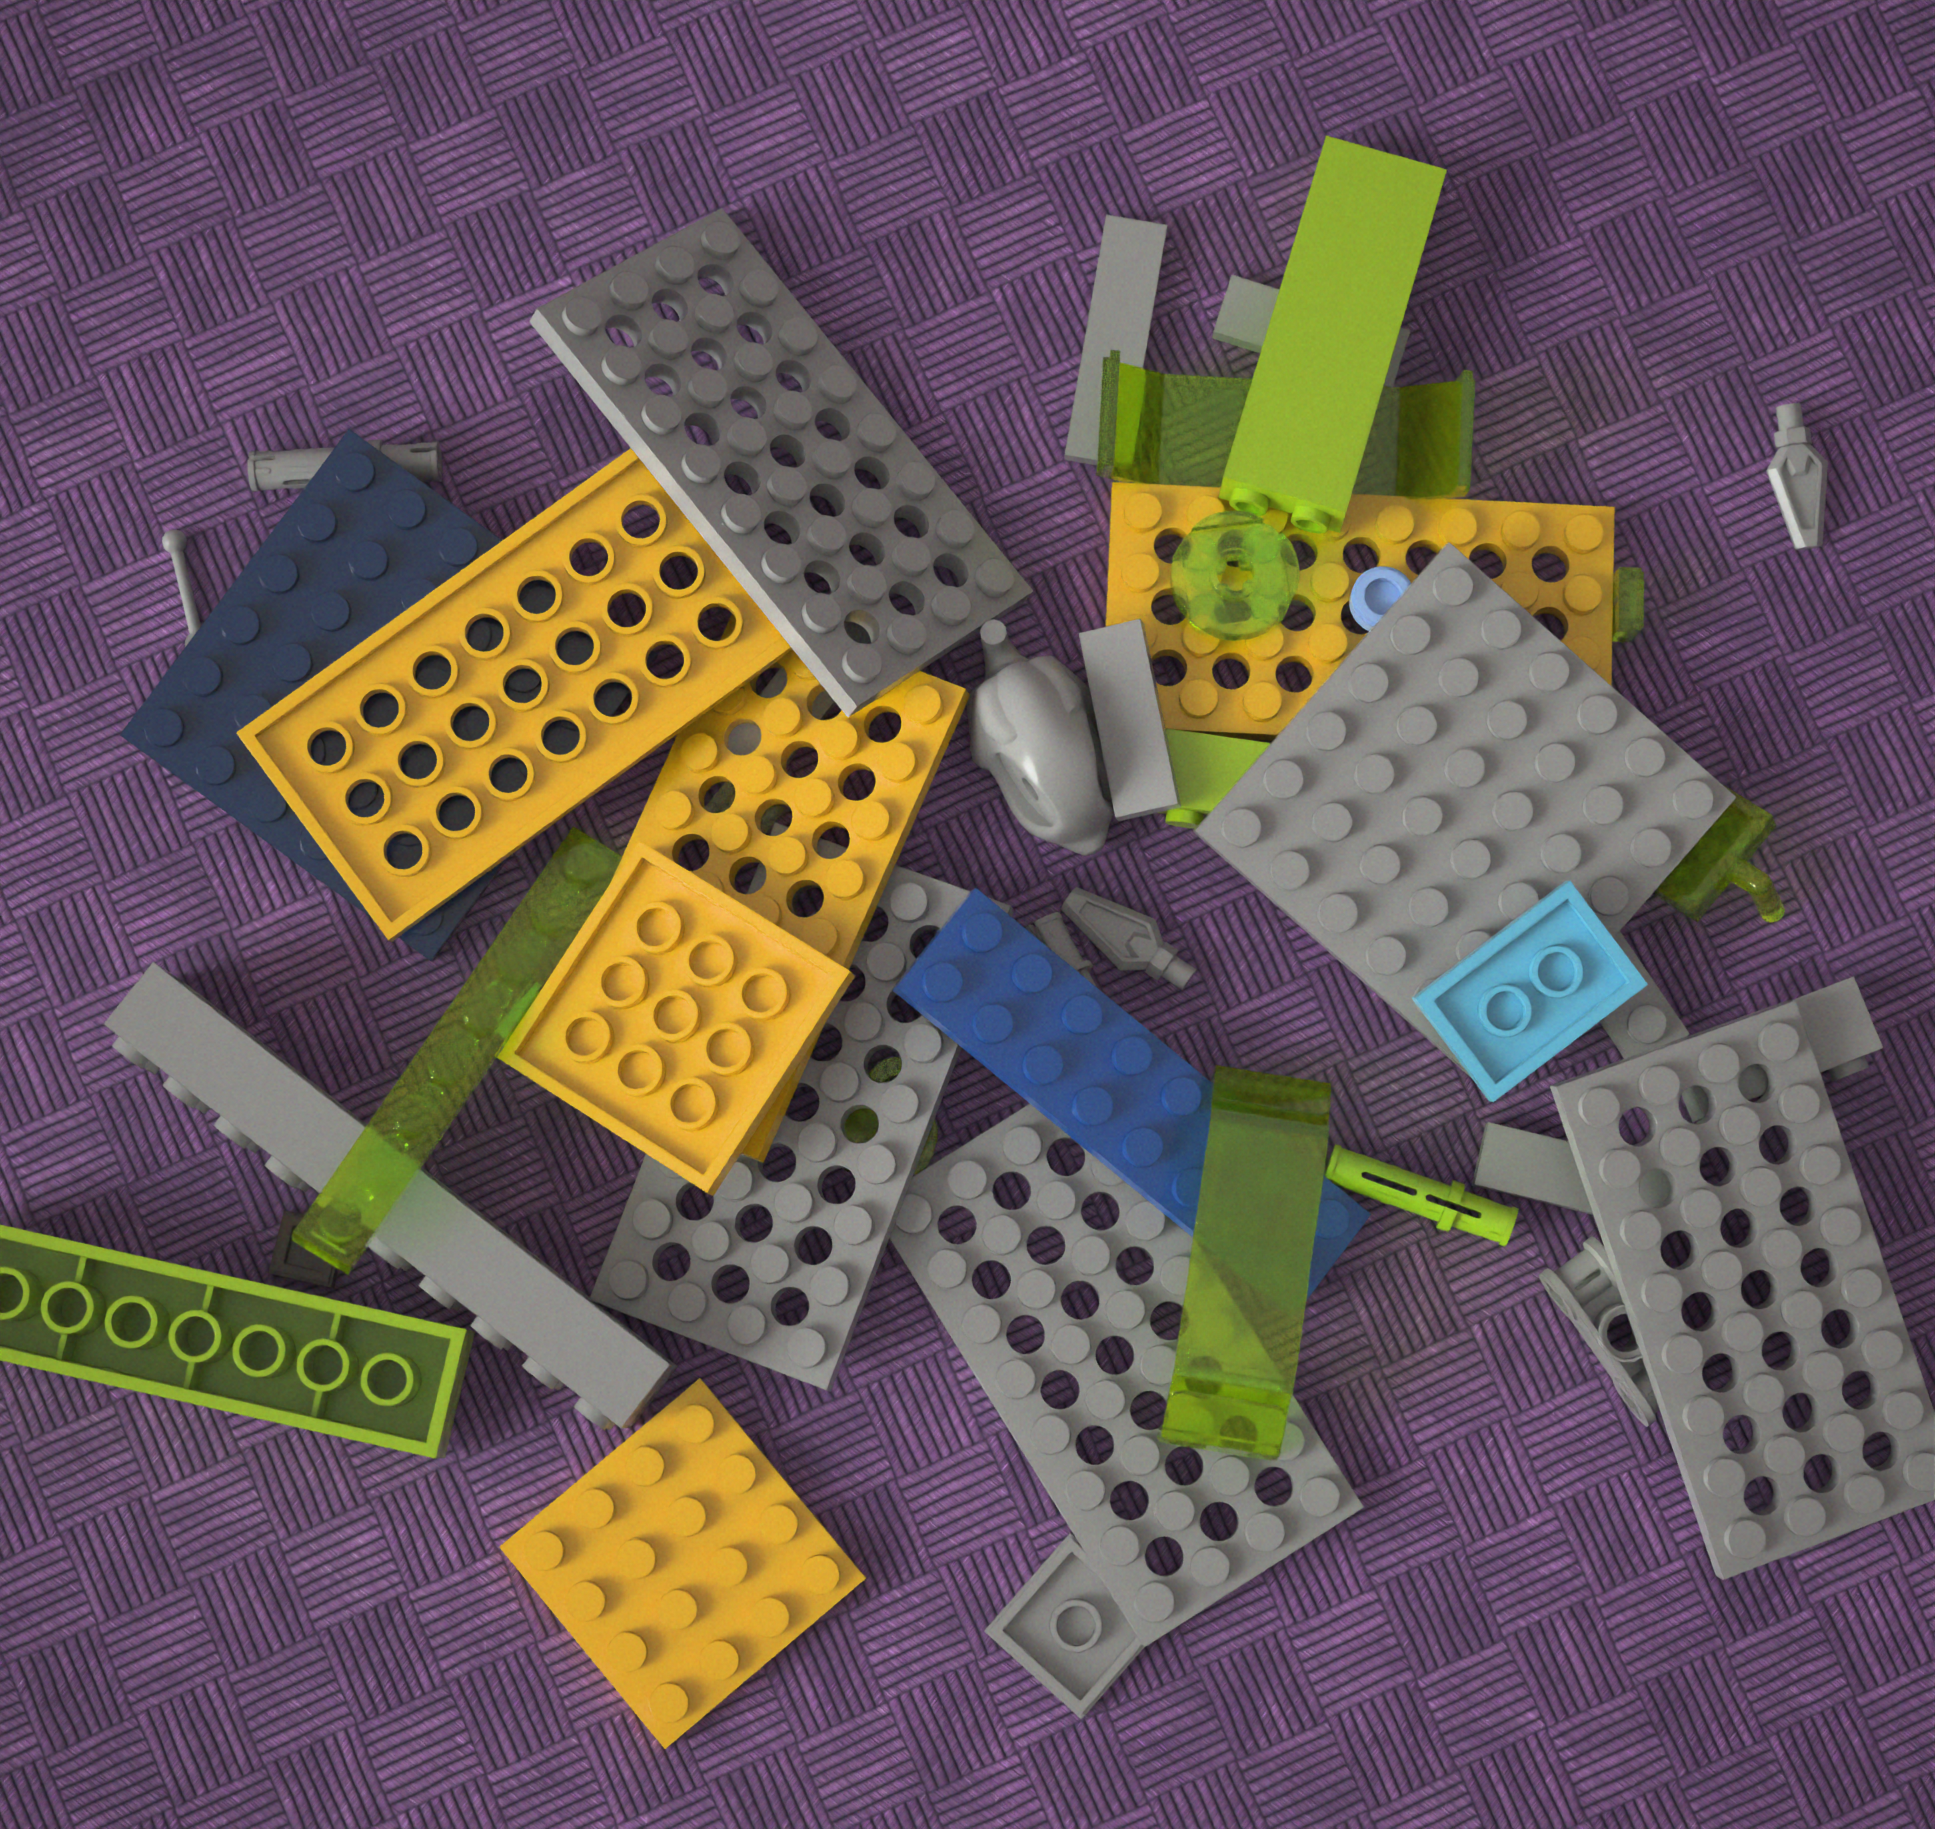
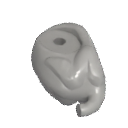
(1041, 743)

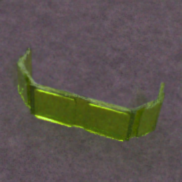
(1185, 425)
(1249, 1264)

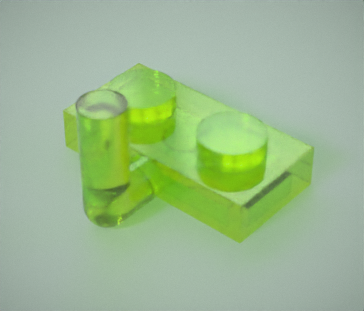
(1723, 858)

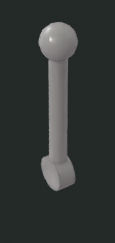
(175, 542)

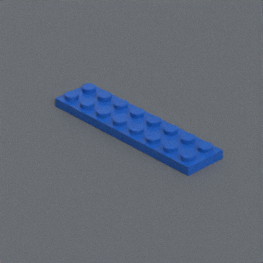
(1085, 1063)

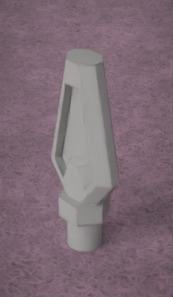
(1798, 479)
(1126, 937)

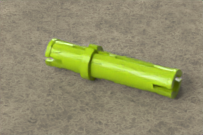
(1493, 1220)

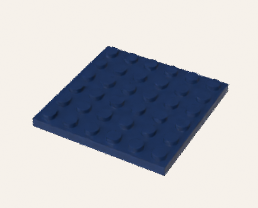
(327, 577)

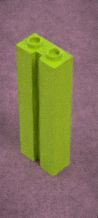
(1332, 335)

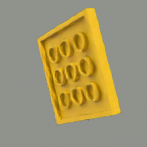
(676, 1017)
(682, 1563)

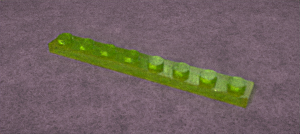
(456, 1054)

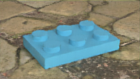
(1529, 991)

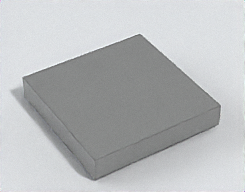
(1067, 1629)

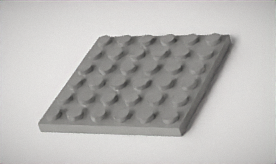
(1455, 787)

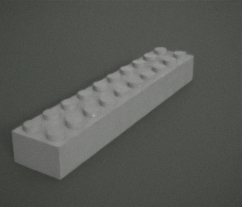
(434, 1229)

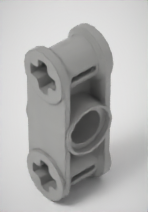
(1591, 1299)

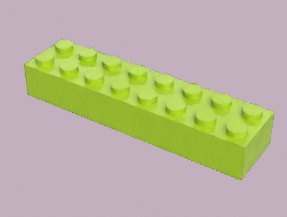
(230, 1343)

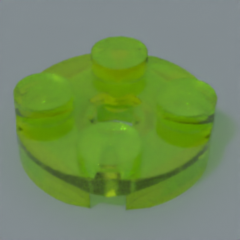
(1257, 548)

